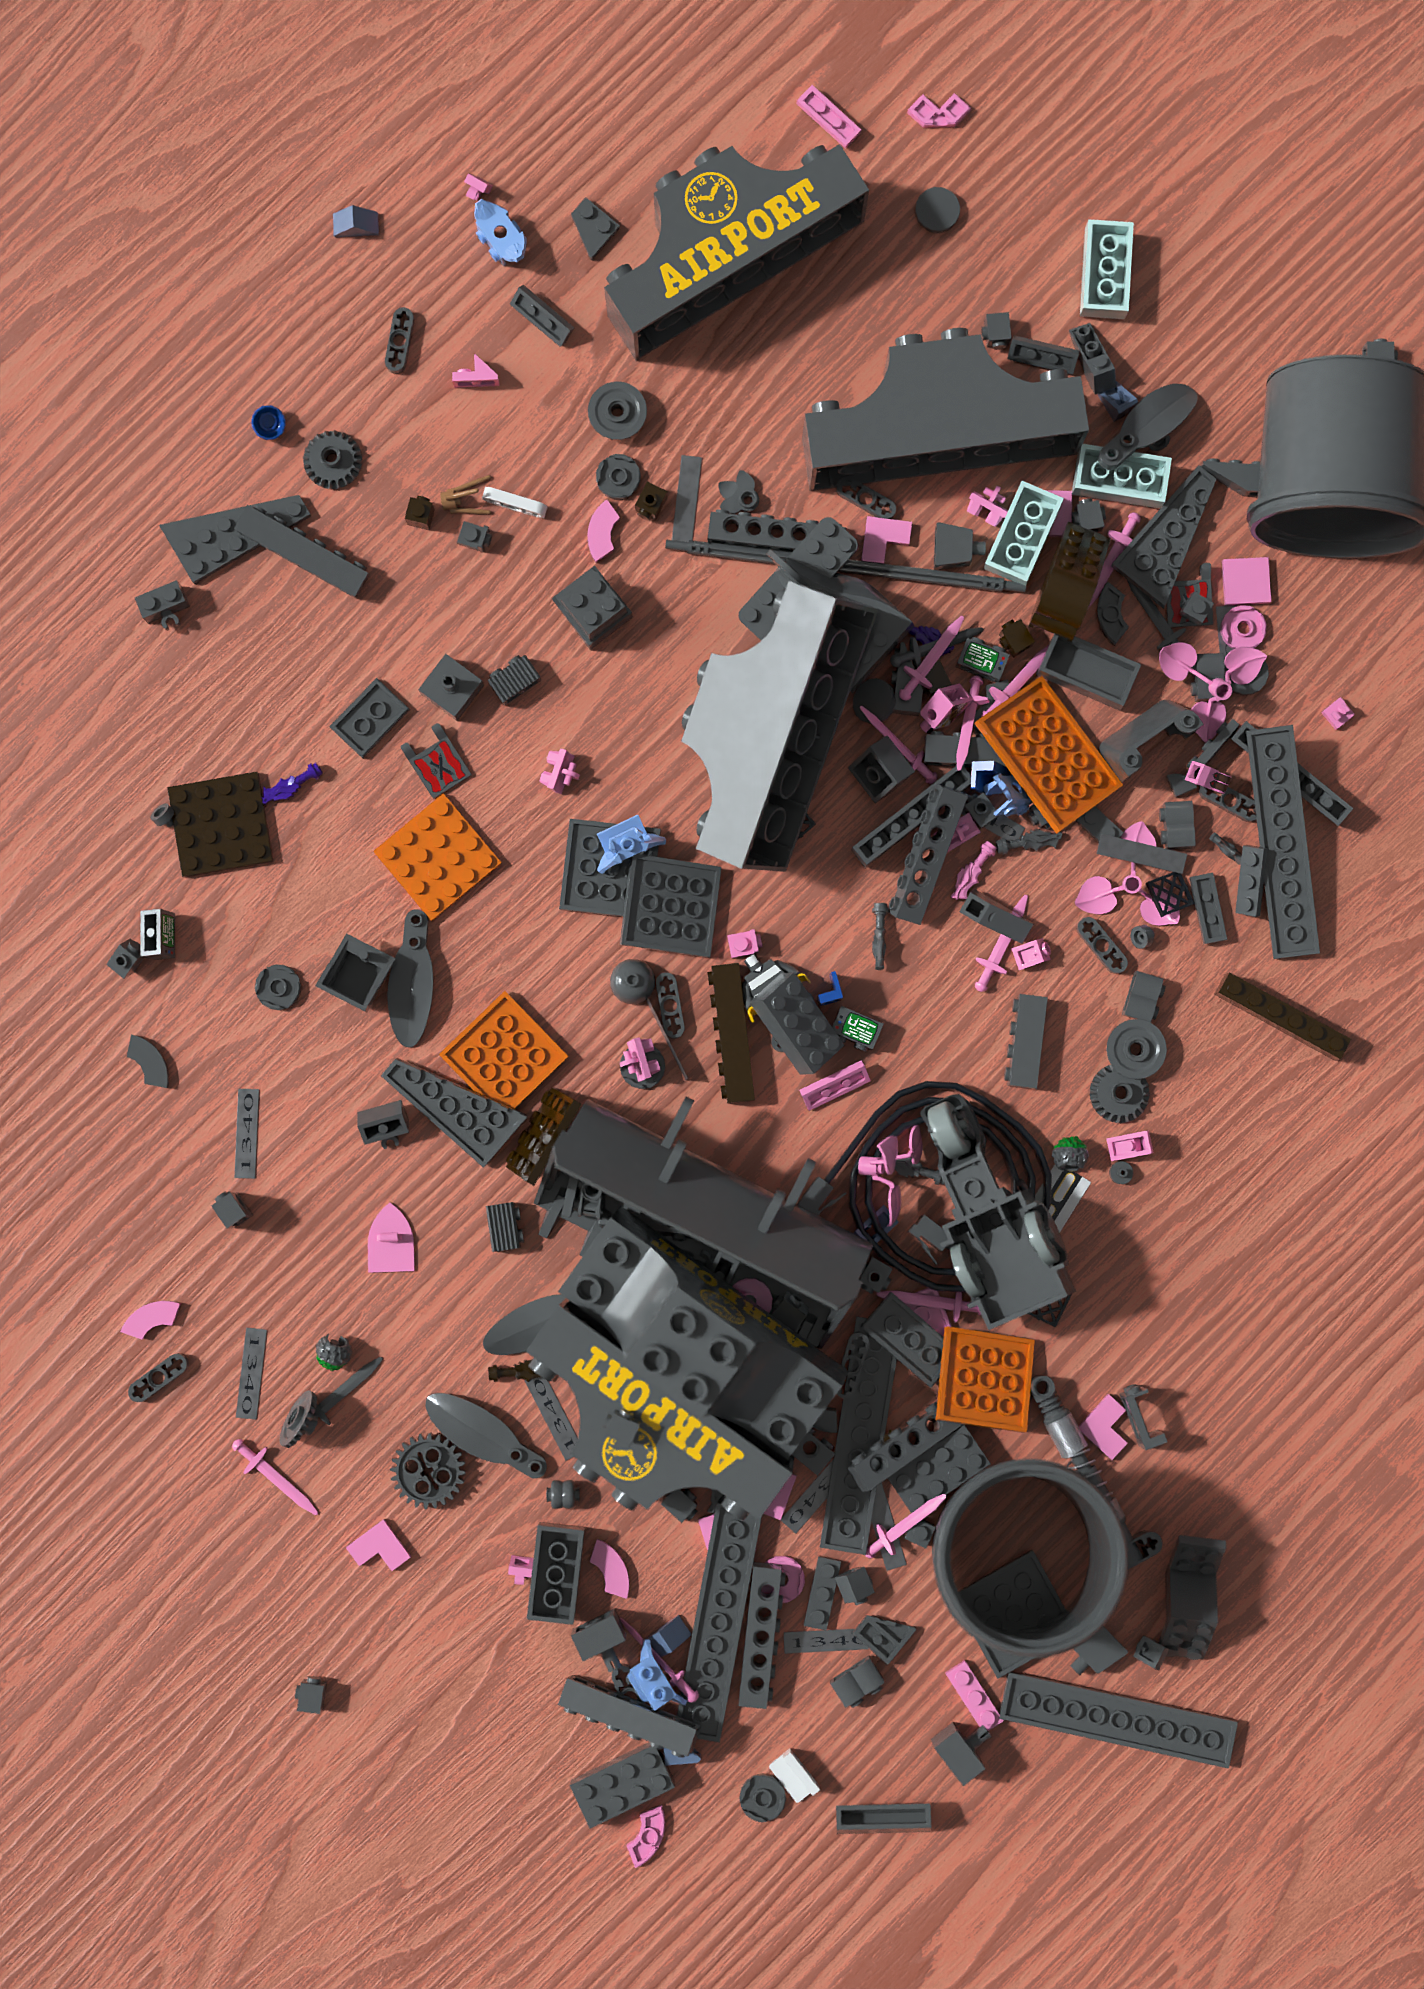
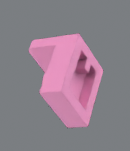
(744, 943)
(1031, 953)

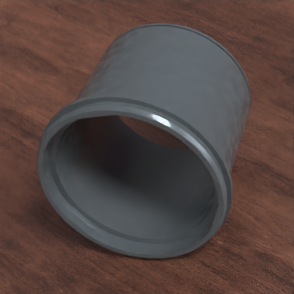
(1342, 458)
(1104, 1577)

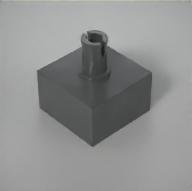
(451, 687)
(881, 769)
(600, 1637)
(960, 1751)

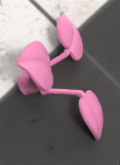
(1243, 668)
(1098, 897)
(877, 1165)

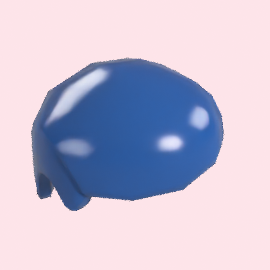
(268, 422)

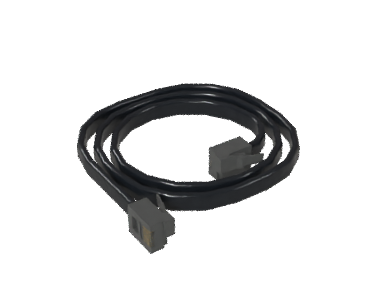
(924, 1226)

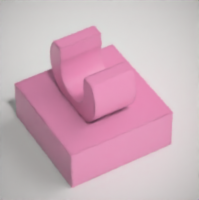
(477, 186)
(1338, 713)
(521, 1568)

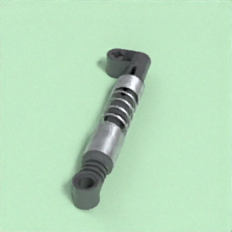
(1070, 1445)

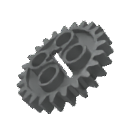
(447, 1461)

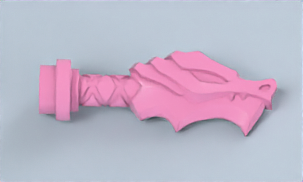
(968, 877)

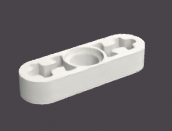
(514, 502)

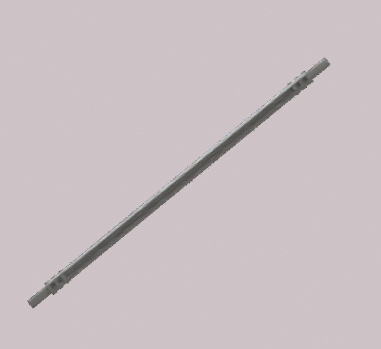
(853, 566)

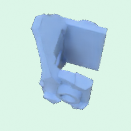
(488, 218)
(1016, 803)
(625, 841)
(650, 1681)

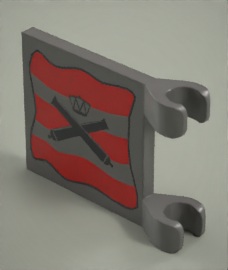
(1180, 593)
(438, 765)

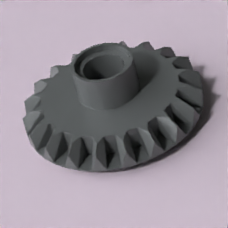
(617, 396)
(337, 473)
(1150, 1041)
(1108, 1105)
(299, 1420)

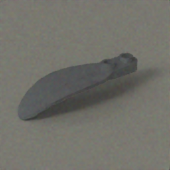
(1149, 422)
(411, 983)
(520, 1327)
(481, 1433)

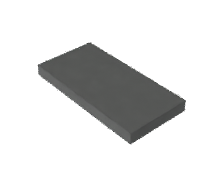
(907, 1338)

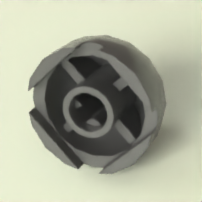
(632, 981)

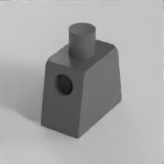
(955, 546)
(1098, 1652)

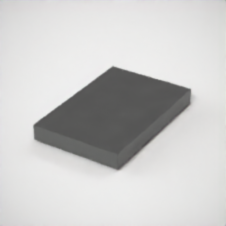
(369, 718)

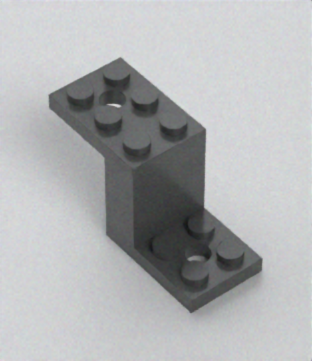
(1191, 1596)

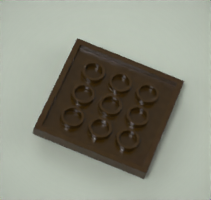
(220, 824)
(538, 1141)

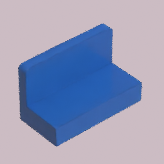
(984, 772)
(832, 996)

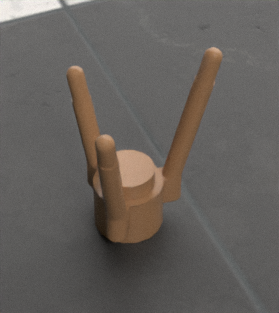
(452, 497)

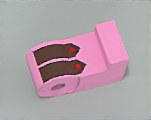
(1208, 777)

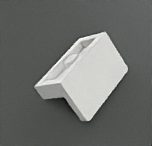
(794, 1776)

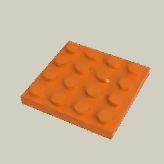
(437, 857)
(504, 1053)
(985, 1379)

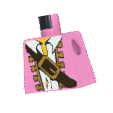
(944, 707)

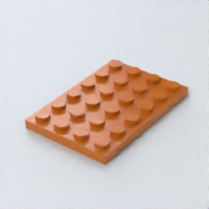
(1048, 754)

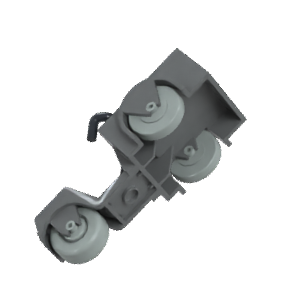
(1000, 1241)

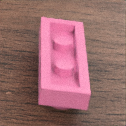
(828, 116)
(835, 1085)
(973, 1695)

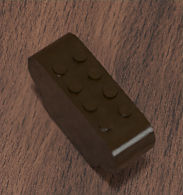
(1070, 581)

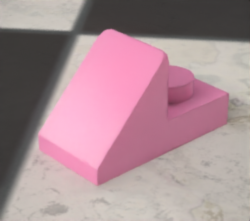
(480, 377)
(1130, 1145)

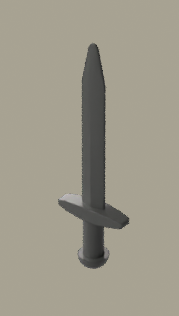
(1157, 618)
(917, 652)
(343, 1390)

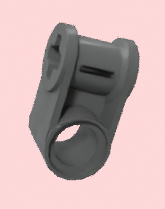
(591, 1202)

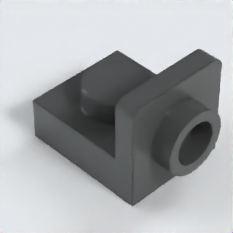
(474, 536)
(1150, 1652)

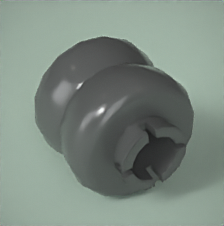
(563, 1494)

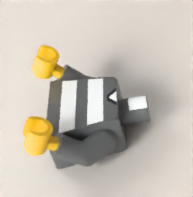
(761, 976)

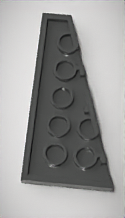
(210, 541)
(1160, 547)
(463, 1115)

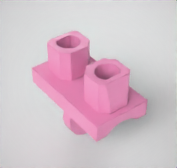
(997, 511)
(562, 772)
(964, 831)
(636, 1059)

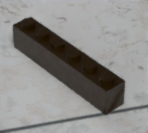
(1282, 1016)
(732, 1033)

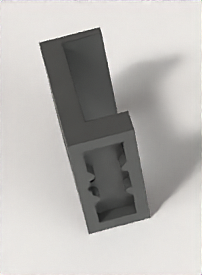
(1144, 1439)

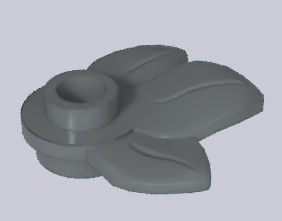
(736, 492)

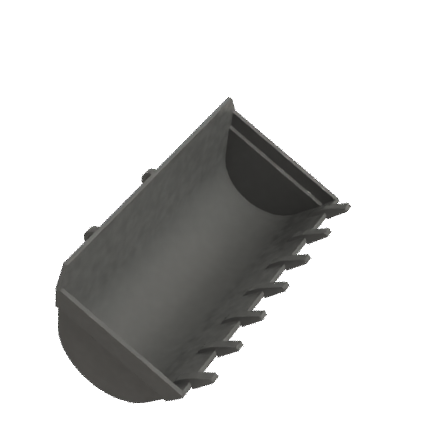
(714, 1206)

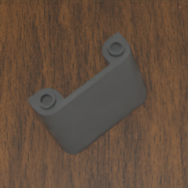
(1121, 747)

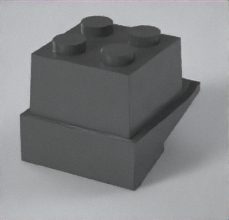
(592, 607)
(355, 972)

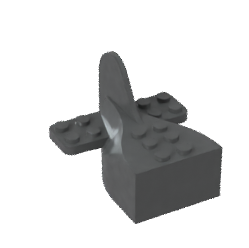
(816, 565)

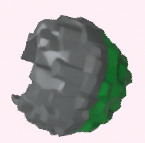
(1070, 1154)
(333, 1354)

